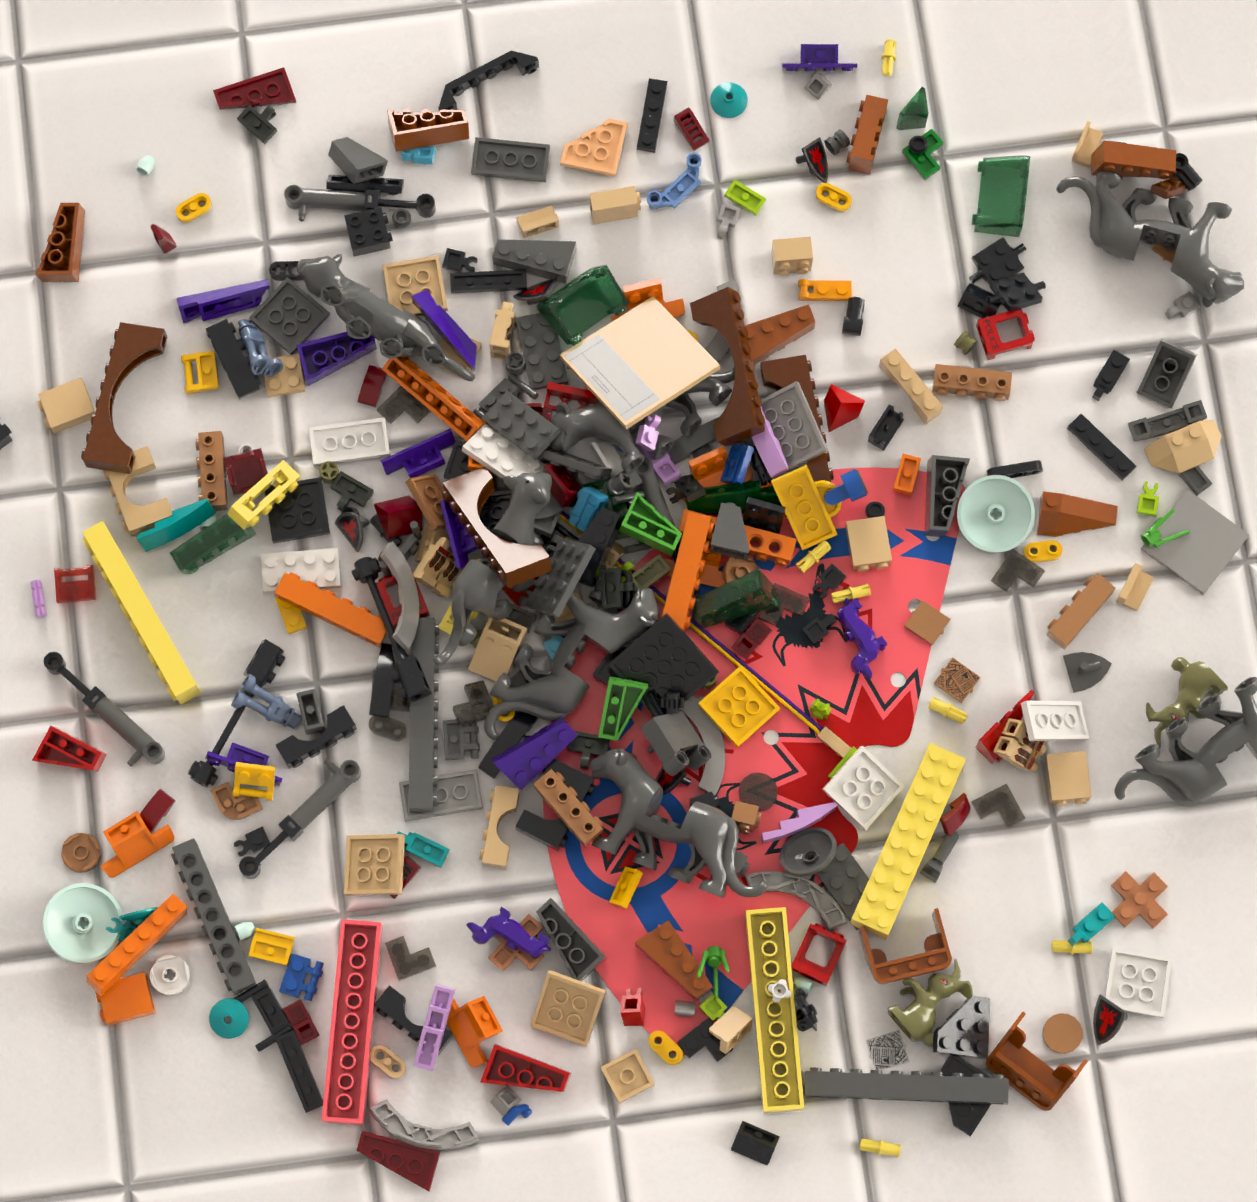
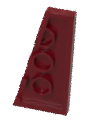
(261, 90)
(402, 1158)

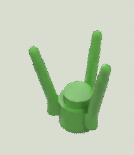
(1152, 535)
(714, 956)

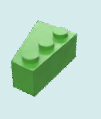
(649, 526)
(619, 705)

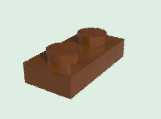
(1168, 188)

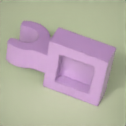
(647, 435)

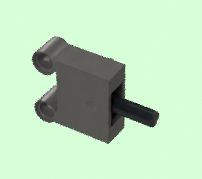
(673, 739)

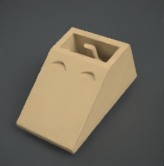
(497, 648)

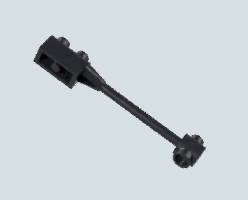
(261, 667)
(406, 667)

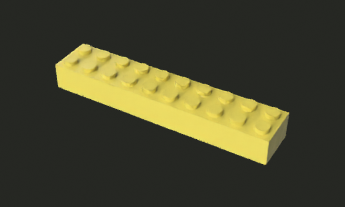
(142, 615)
(907, 841)
(774, 1021)

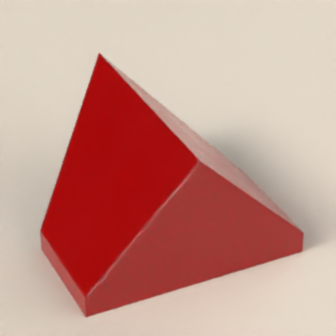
(841, 407)

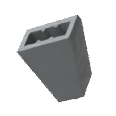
(356, 160)
(730, 533)

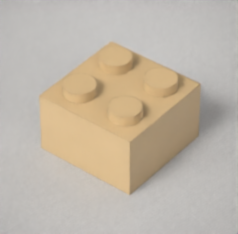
(792, 255)

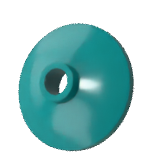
(725, 107)
(138, 916)
(233, 1009)

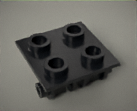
(806, 1013)

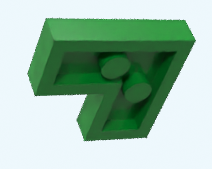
(924, 162)

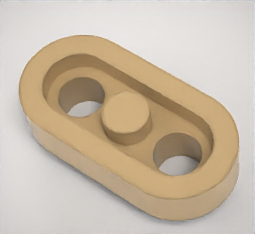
(388, 1061)

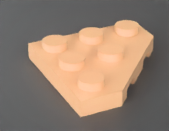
(597, 149)

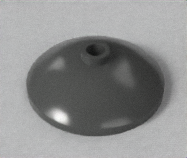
(808, 851)

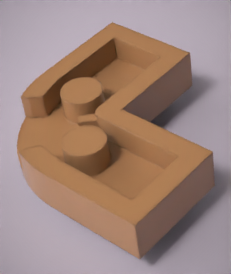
(232, 807)

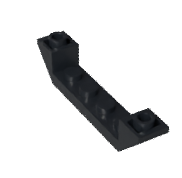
(526, 64)

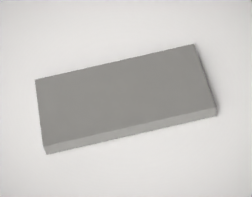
(455, 794)

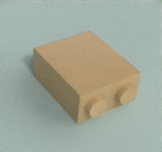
(614, 204)
(66, 405)
(868, 544)
(1067, 778)

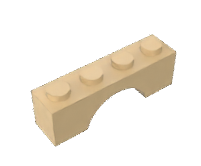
(921, 397)
(495, 851)

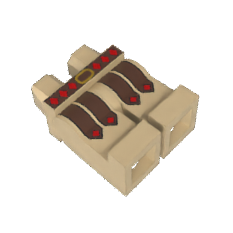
(502, 331)
(437, 568)
(1019, 750)

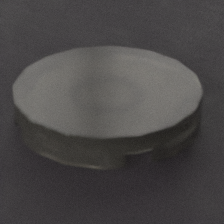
(758, 790)

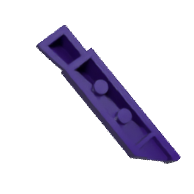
(222, 301)
(446, 328)

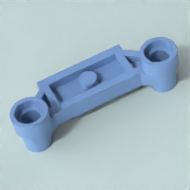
(680, 188)

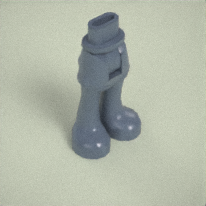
(255, 344)
(277, 711)

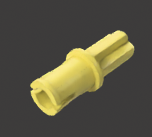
(888, 57)
(813, 556)
(851, 593)
(948, 710)
(1065, 947)
(880, 1147)

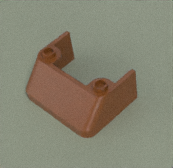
(935, 958)
(1027, 1072)

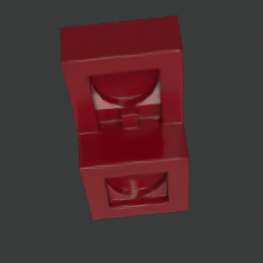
(372, 386)
(751, 639)
(156, 809)
(956, 816)
(301, 1021)

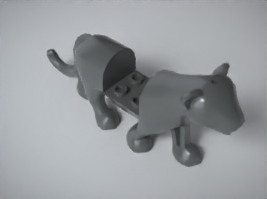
(1119, 234)
(368, 315)
(600, 423)
(477, 583)
(559, 691)
(1192, 774)
(707, 829)

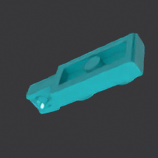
(425, 848)
(1091, 924)

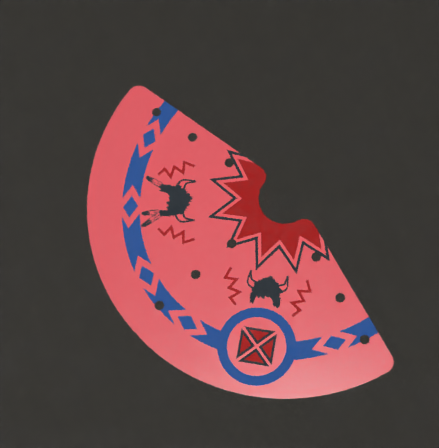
(799, 763)

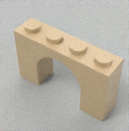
(137, 518)

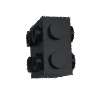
(368, 231)

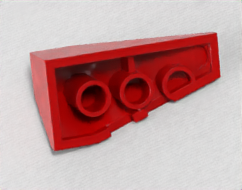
(989, 740)

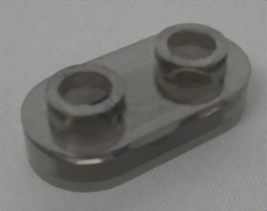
(388, 728)

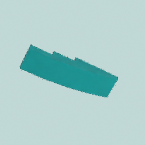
(178, 524)

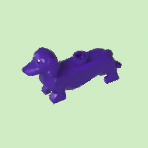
(862, 636)
(510, 931)

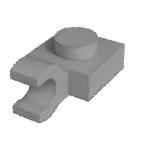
(727, 217)
(1183, 305)

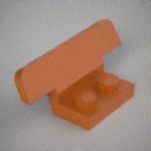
(642, 291)
(710, 466)
(711, 575)
(133, 843)
(471, 1026)

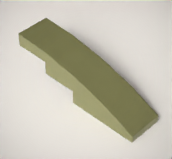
(648, 574)

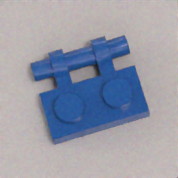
(295, 976)

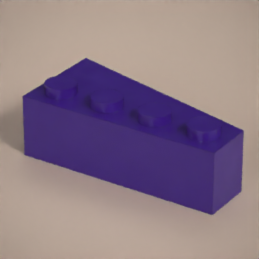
(332, 353)
(534, 753)

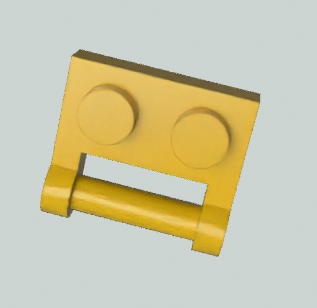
(206, 372)
(254, 775)

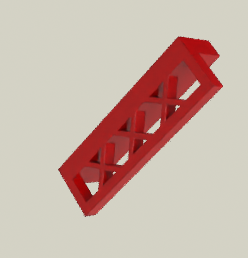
(569, 393)

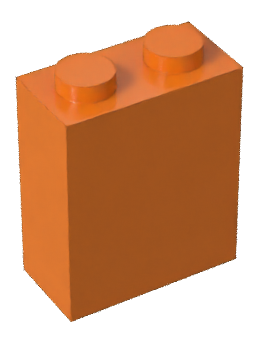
(126, 1000)

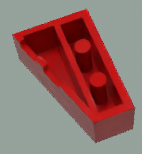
(68, 751)

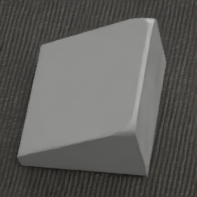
(818, 85)
(684, 1008)
(505, 1100)

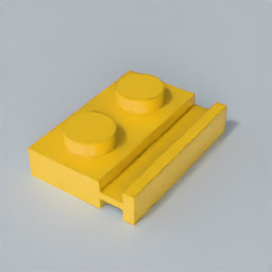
(271, 946)

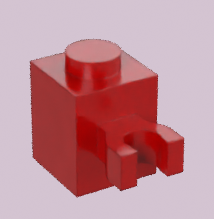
(633, 1008)

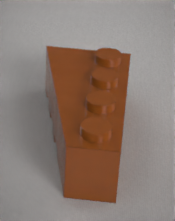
(426, 128)
(867, 135)
(1133, 160)
(64, 246)
(778, 331)
(669, 953)

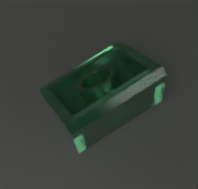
(914, 113)

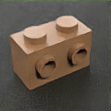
(746, 817)

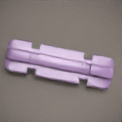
(38, 598)

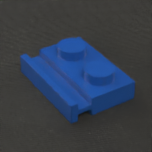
(737, 464)

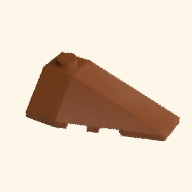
(1070, 514)

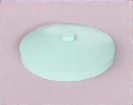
(995, 513)
(77, 923)

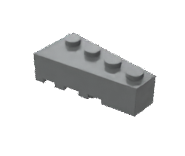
(538, 257)
(942, 491)
(574, 946)

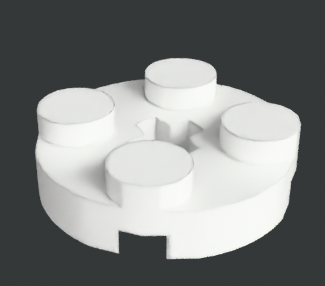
(160, 969)

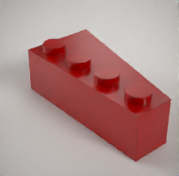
(520, 1070)

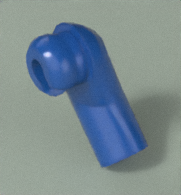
(522, 1109)

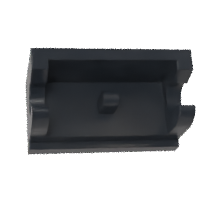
(886, 428)

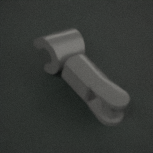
(935, 865)

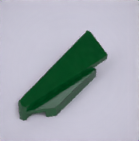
(734, 494)

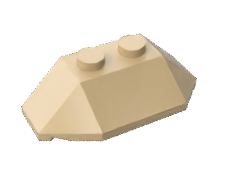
(1185, 447)

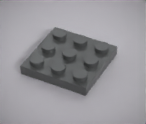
(289, 316)

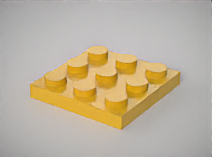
(738, 706)

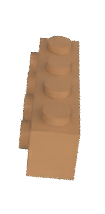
(971, 382)
(212, 469)
(1082, 609)
(568, 807)

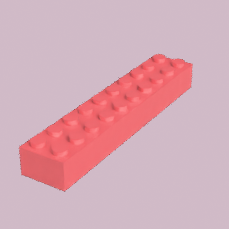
(352, 1022)

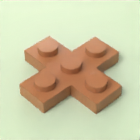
(1139, 899)
(504, 955)

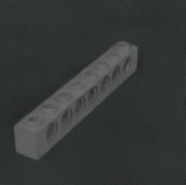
(181, 854)

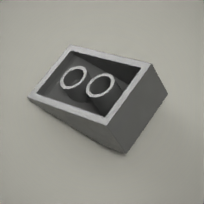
(1167, 373)

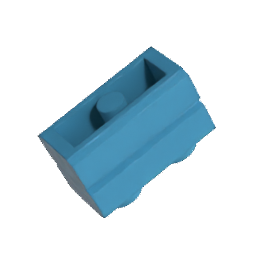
(587, 507)

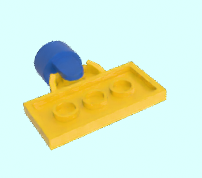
(814, 503)

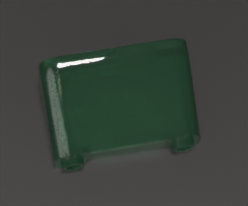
(1002, 195)
(583, 303)

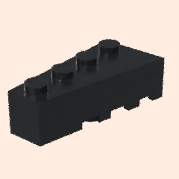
(233, 359)
(600, 535)

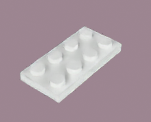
(349, 441)
(499, 454)
(317, 566)
(1054, 721)

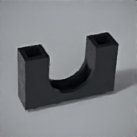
(554, 832)

